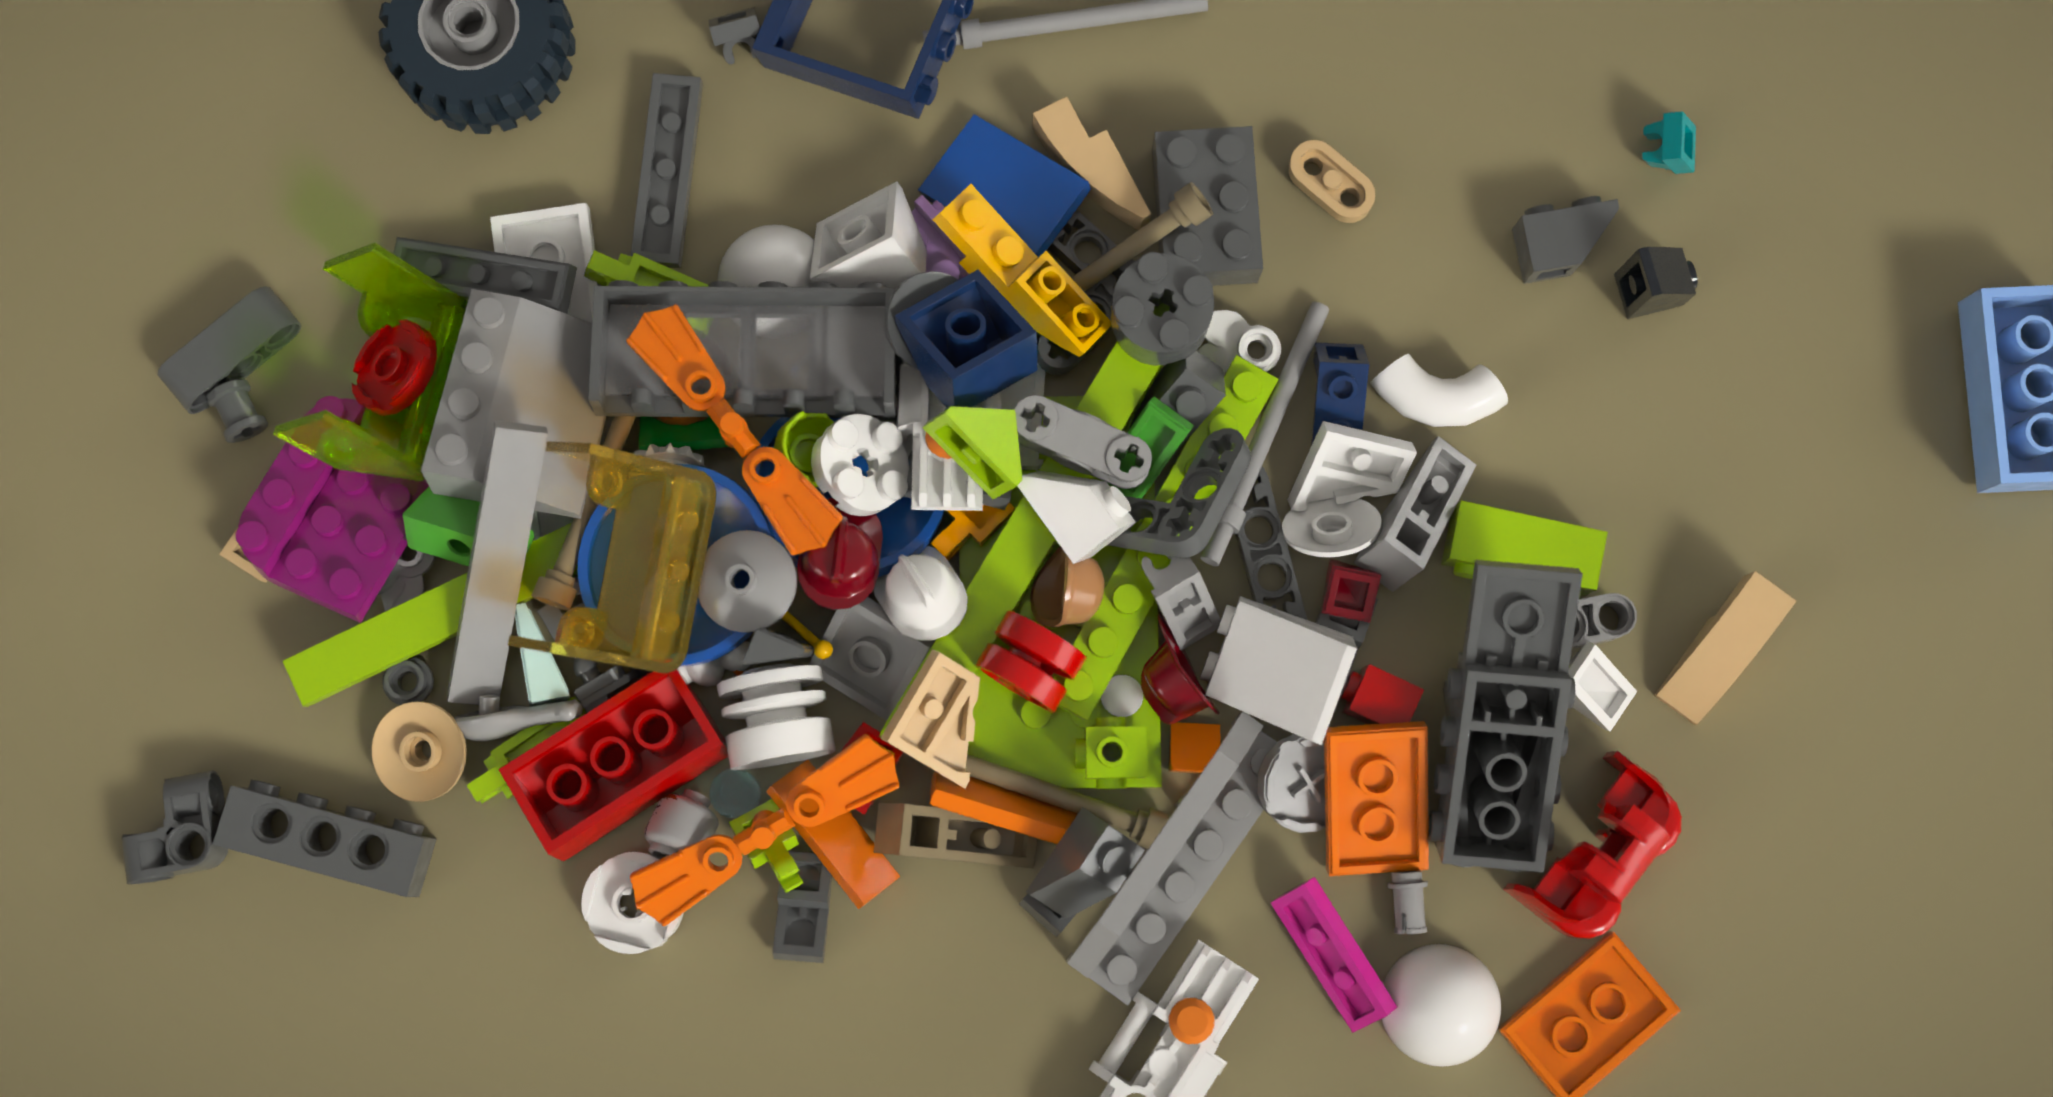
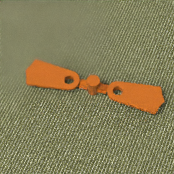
(787, 497)
(839, 785)

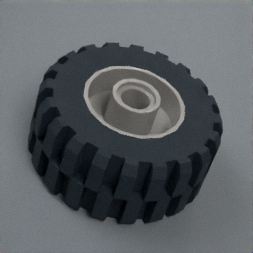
(478, 57)

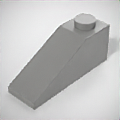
(1417, 515)

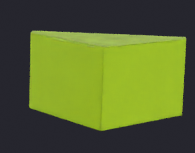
(982, 444)

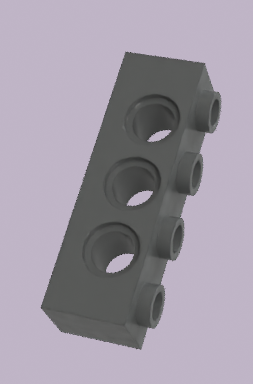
(247, 829)

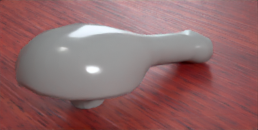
(499, 722)

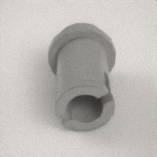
(1408, 902)

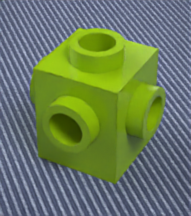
(1131, 745)

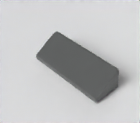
(775, 646)

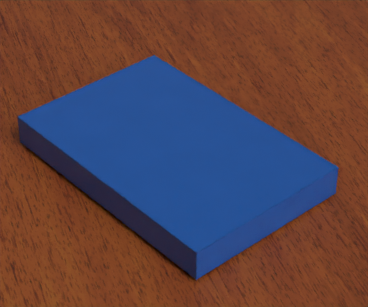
(1016, 180)

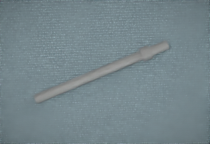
(972, 32)
(1266, 431)

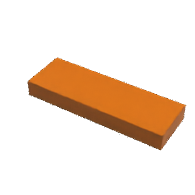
(1001, 808)
(839, 844)

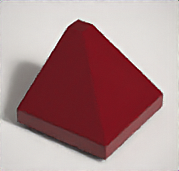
(1350, 591)

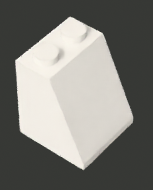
(1279, 668)

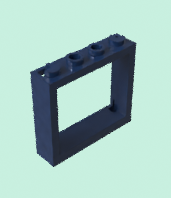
(783, 25)

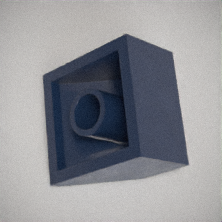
(968, 341)

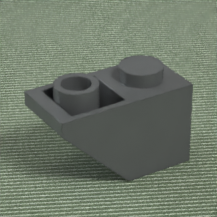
(1558, 241)
(1189, 388)

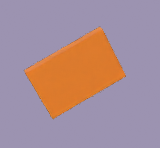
(1376, 798)
(1589, 1018)

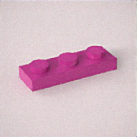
(1333, 955)

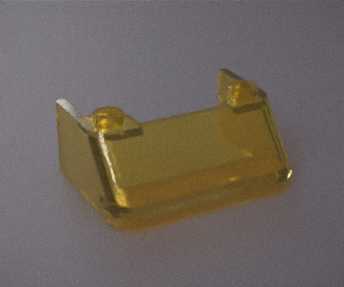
(650, 562)

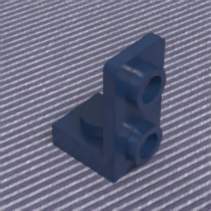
(1340, 385)

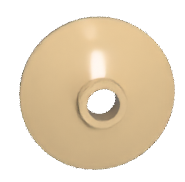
(399, 753)

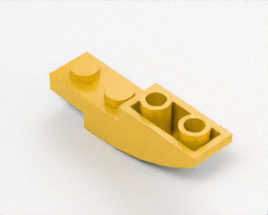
(1030, 283)

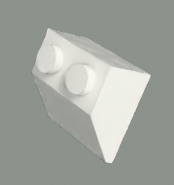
(869, 243)

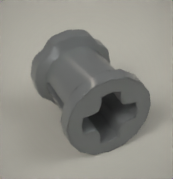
(237, 410)

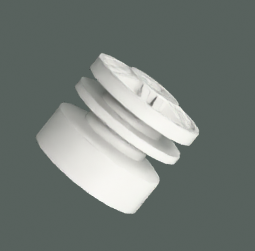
(775, 716)

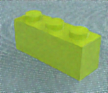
(1515, 537)

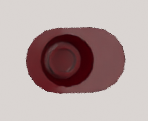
(848, 565)
(1172, 683)

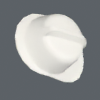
(922, 596)

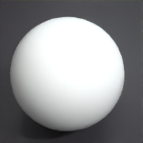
(769, 254)
(1443, 1005)

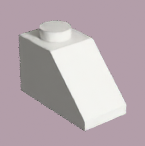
(1077, 511)

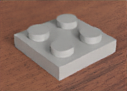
(870, 657)

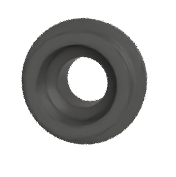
(393, 681)

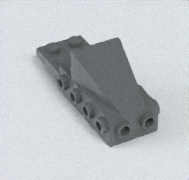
(1507, 718)

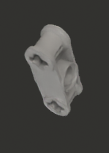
(1082, 442)

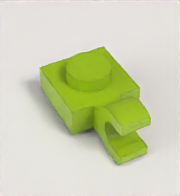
(777, 854)

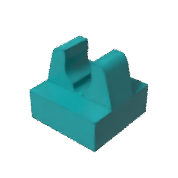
(1677, 146)

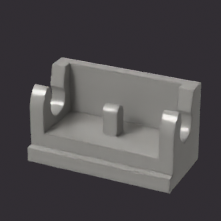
(1182, 600)

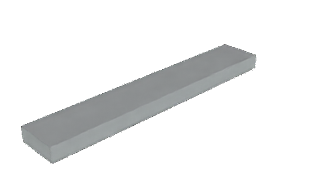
(496, 560)

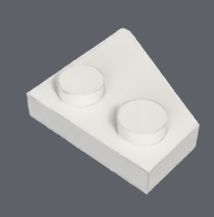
(1350, 465)

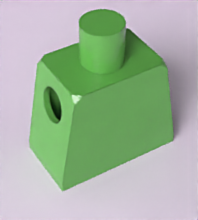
(443, 526)

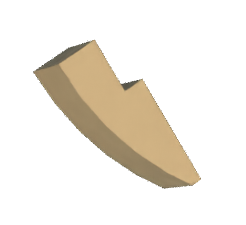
(1093, 160)
(1725, 647)

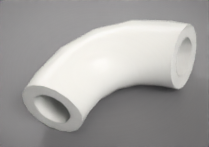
(1439, 400)

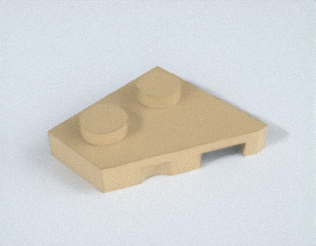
(937, 718)

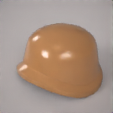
(1066, 591)

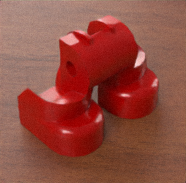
(1587, 886)

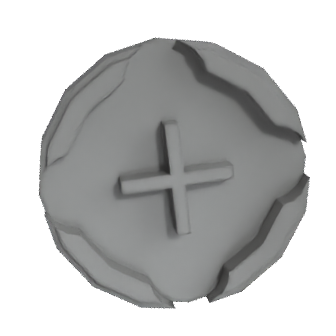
(1294, 784)

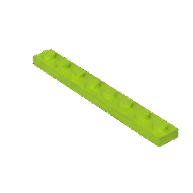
(1128, 590)

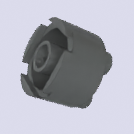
(1159, 280)

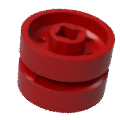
(1031, 661)

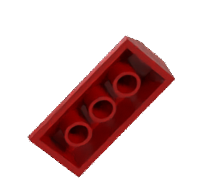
(614, 762)

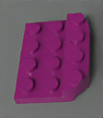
(325, 527)

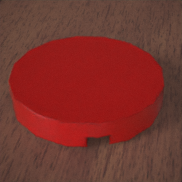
(394, 367)

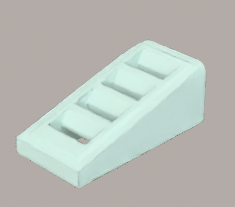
(541, 672)

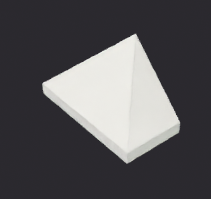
(1600, 687)

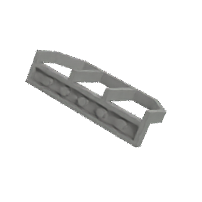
(1177, 866)

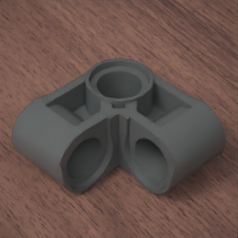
(191, 808)

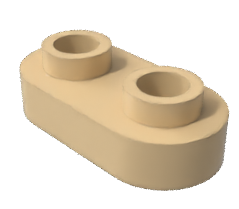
(1336, 178)

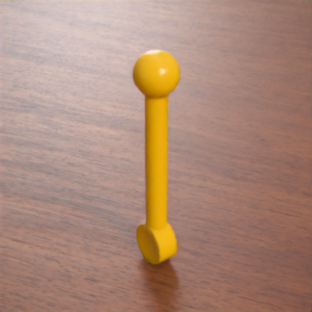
(822, 648)

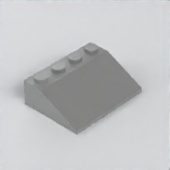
(515, 367)

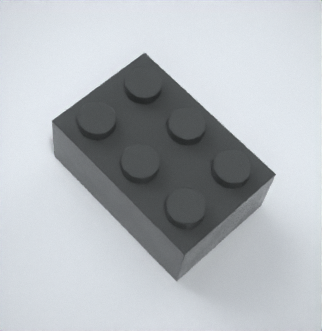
(1225, 172)

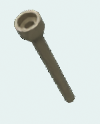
(1186, 209)
(557, 585)
(1142, 825)

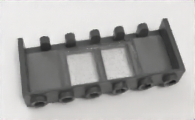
(770, 342)

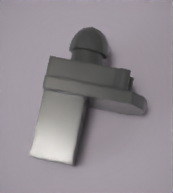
(597, 684)

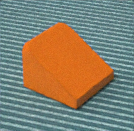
(1192, 746)

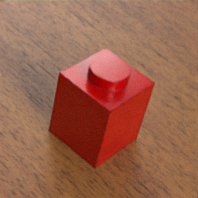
(1380, 697)

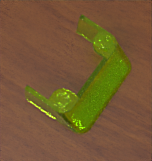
(395, 442)

